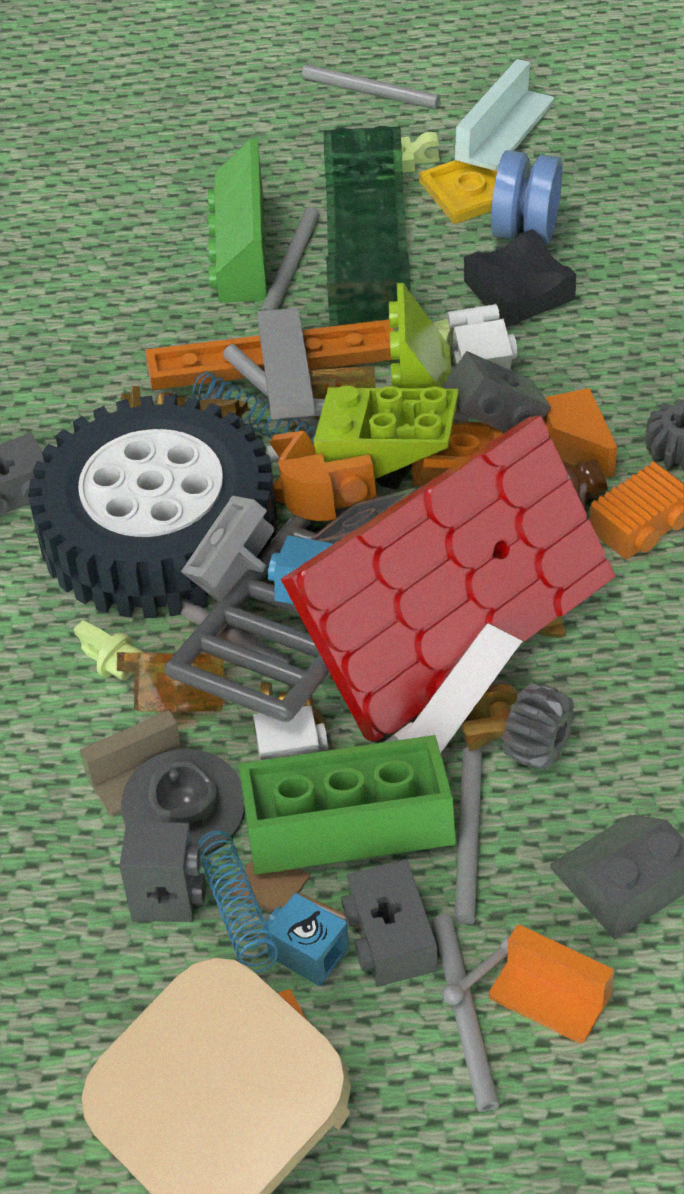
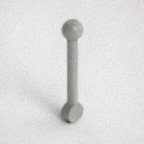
(453, 993)

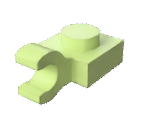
(417, 151)

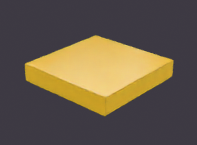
(460, 189)

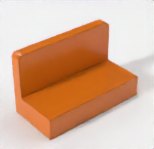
(552, 984)

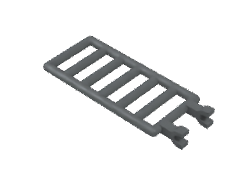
(228, 612)

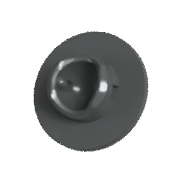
(186, 789)

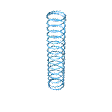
(253, 408)
(213, 887)

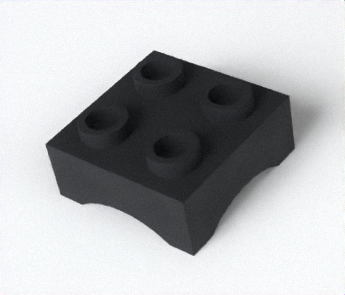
(520, 278)

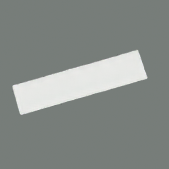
(464, 686)

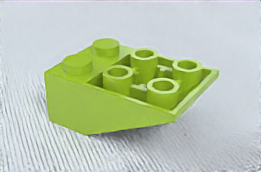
(417, 344)
(386, 423)

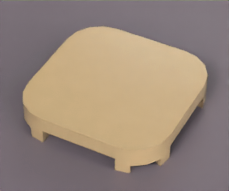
(216, 1086)

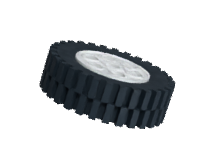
(136, 497)

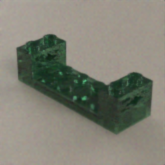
(364, 223)

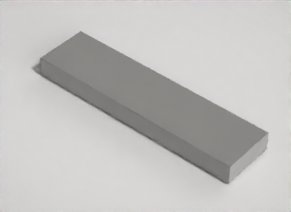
(285, 364)

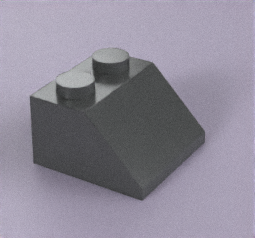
(626, 872)

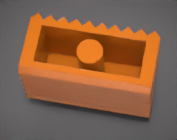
(639, 511)

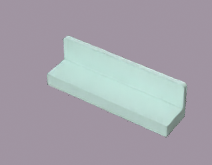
(500, 118)

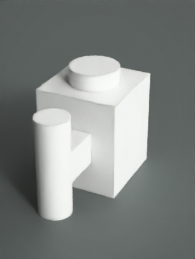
(482, 334)
(289, 738)

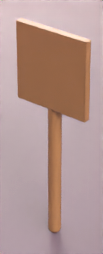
(277, 888)

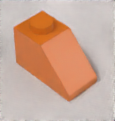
(580, 430)

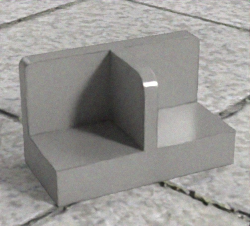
(230, 547)

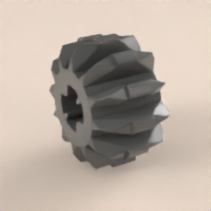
(666, 434)
(538, 726)

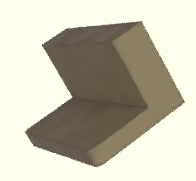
(115, 758)

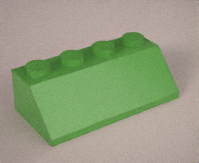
(238, 228)
(347, 804)

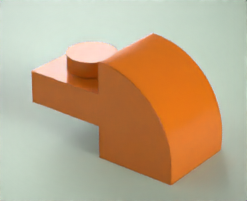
(318, 488)

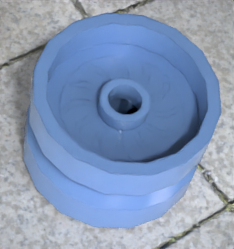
(526, 195)

